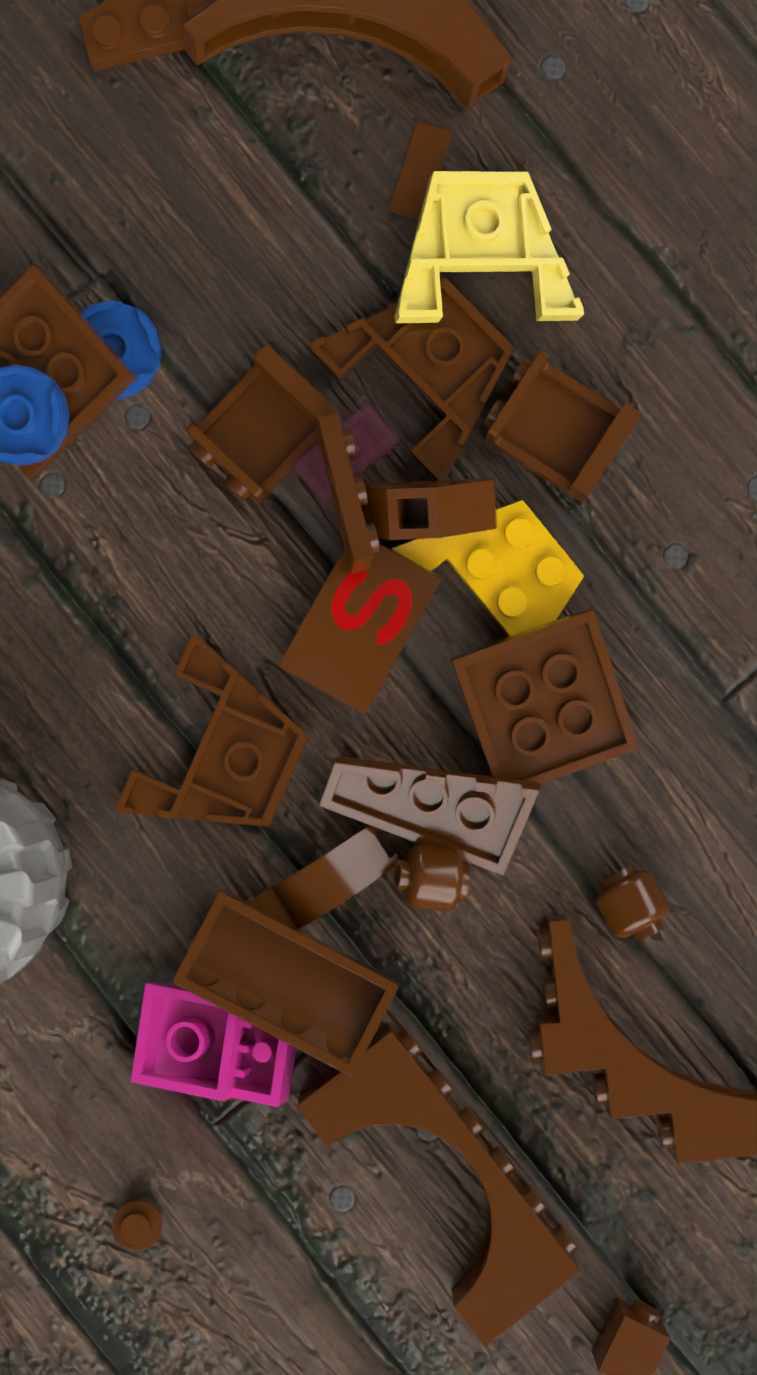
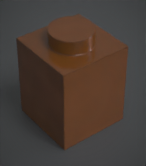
(630, 1340)

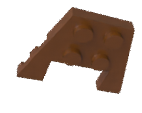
(446, 361)
(240, 760)

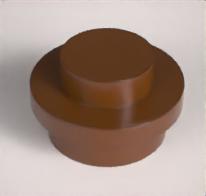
(137, 1225)

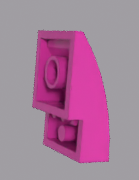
(207, 1051)

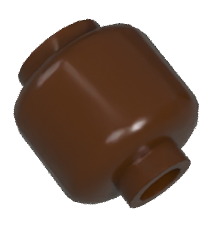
(432, 878)
(632, 904)

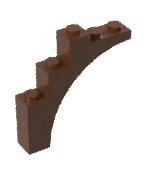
(435, 34)
(699, 1117)

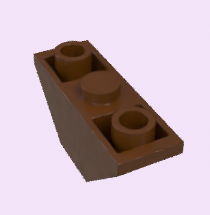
(431, 508)

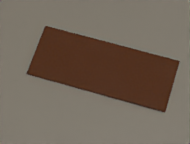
(423, 157)

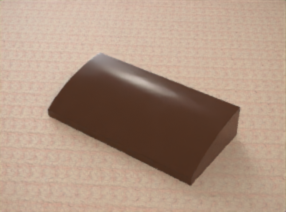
(286, 982)

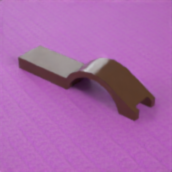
(327, 880)

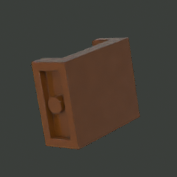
(261, 427)
(558, 427)

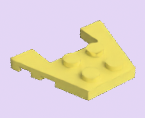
(483, 226)

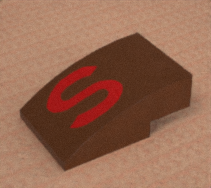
(360, 626)

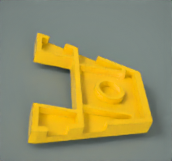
(511, 569)

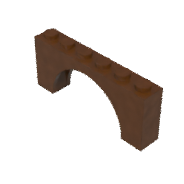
(521, 1252)

